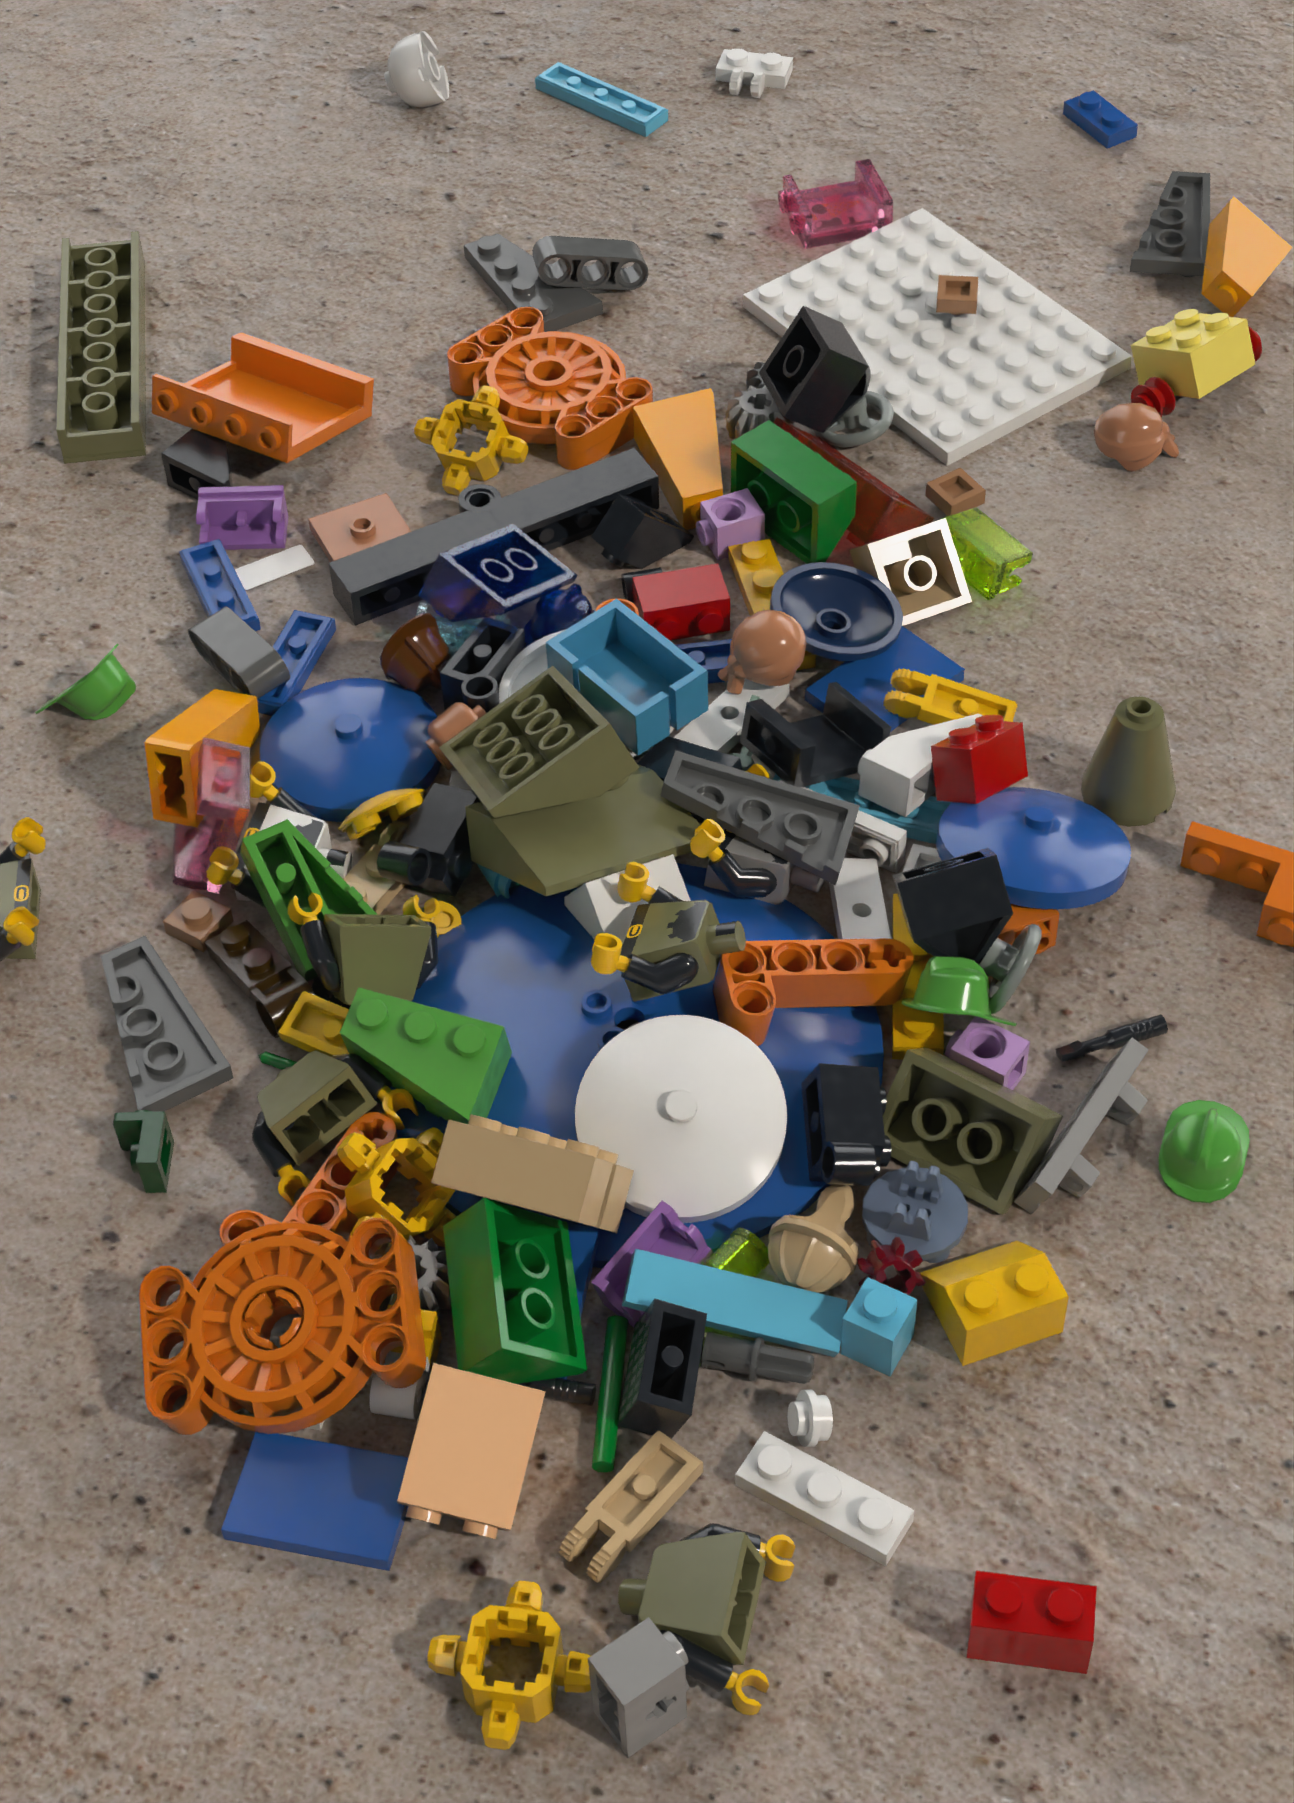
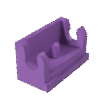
(243, 516)
(658, 1234)

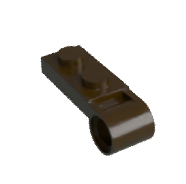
(258, 972)

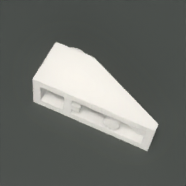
(900, 768)

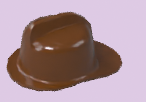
(416, 654)

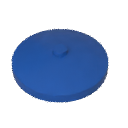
(349, 744)
(1046, 843)

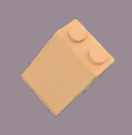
(470, 1450)

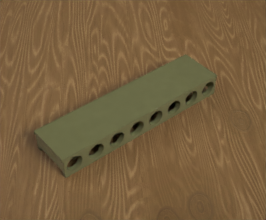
(102, 351)

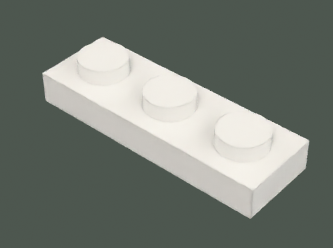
(824, 1498)

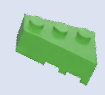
(287, 866)
(434, 1054)

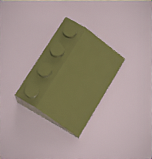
(540, 750)
(582, 839)

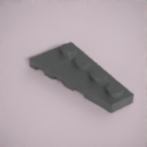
(1177, 229)
(517, 283)
(774, 815)
(161, 1034)

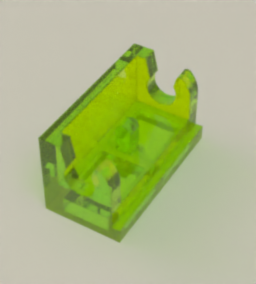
(986, 552)

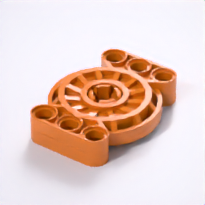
(551, 385)
(324, 1353)

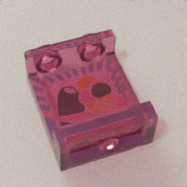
(837, 210)
(224, 801)

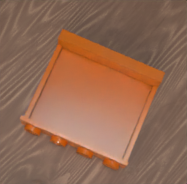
(267, 399)

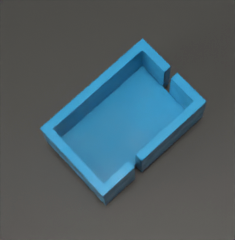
(630, 674)

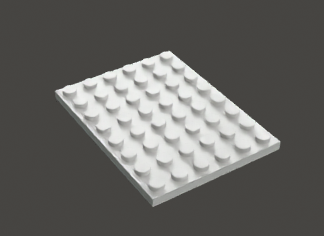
(945, 374)

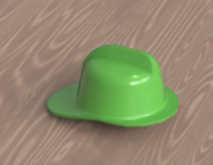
(98, 692)
(954, 987)
(1203, 1151)

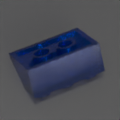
(492, 576)

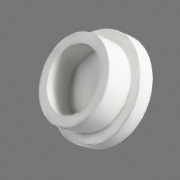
(810, 1418)

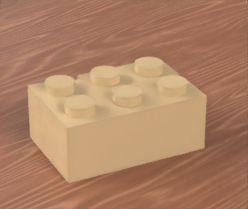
(534, 1172)

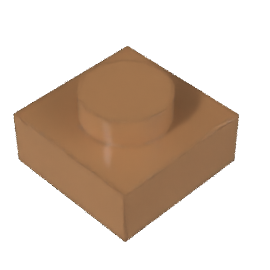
(957, 294)
(955, 492)
(197, 920)

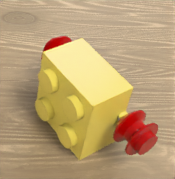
(1191, 357)

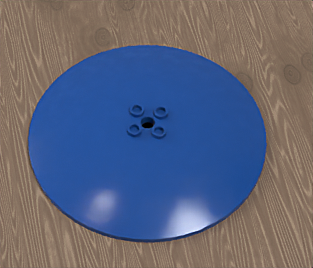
(531, 971)

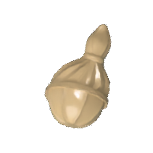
(815, 1248)

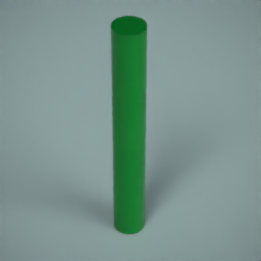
(610, 1394)

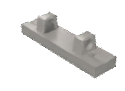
(1063, 1162)

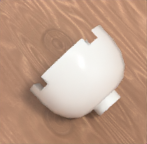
(415, 72)

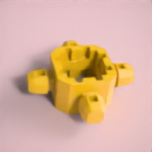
(460, 415)
(416, 1159)
(503, 1704)

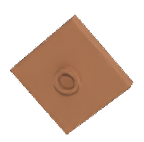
(357, 526)

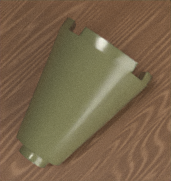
(1132, 765)

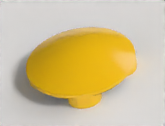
(393, 803)

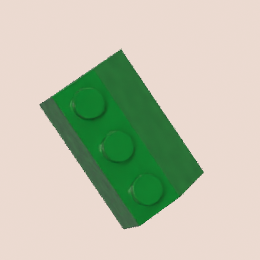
(799, 491)
(513, 1294)

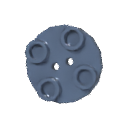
(922, 1194)

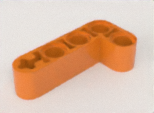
(807, 975)
(325, 1195)

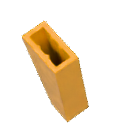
(683, 449)
(175, 748)

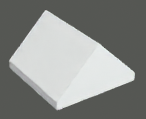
(603, 911)

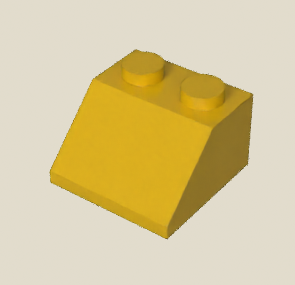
(997, 1300)

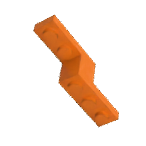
(1249, 865)

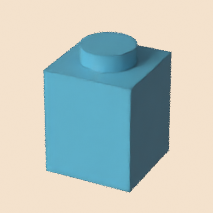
(878, 1326)

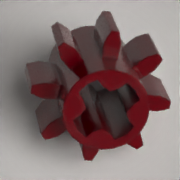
(888, 1255)

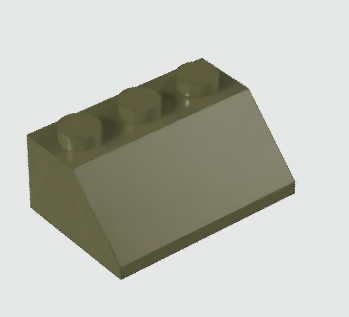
(966, 1127)

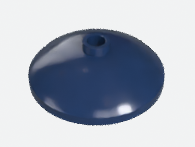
(840, 610)

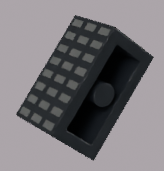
(662, 1369)

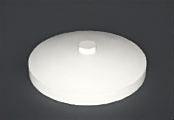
(687, 1112)

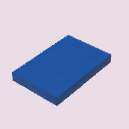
(871, 677)
(319, 1500)

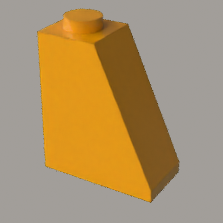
(1239, 257)

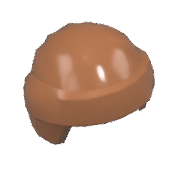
(1133, 435)
(764, 650)

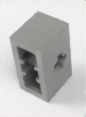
(639, 1685)

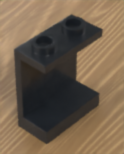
(816, 746)

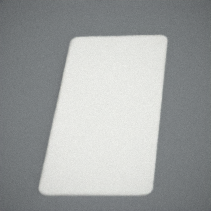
(274, 567)

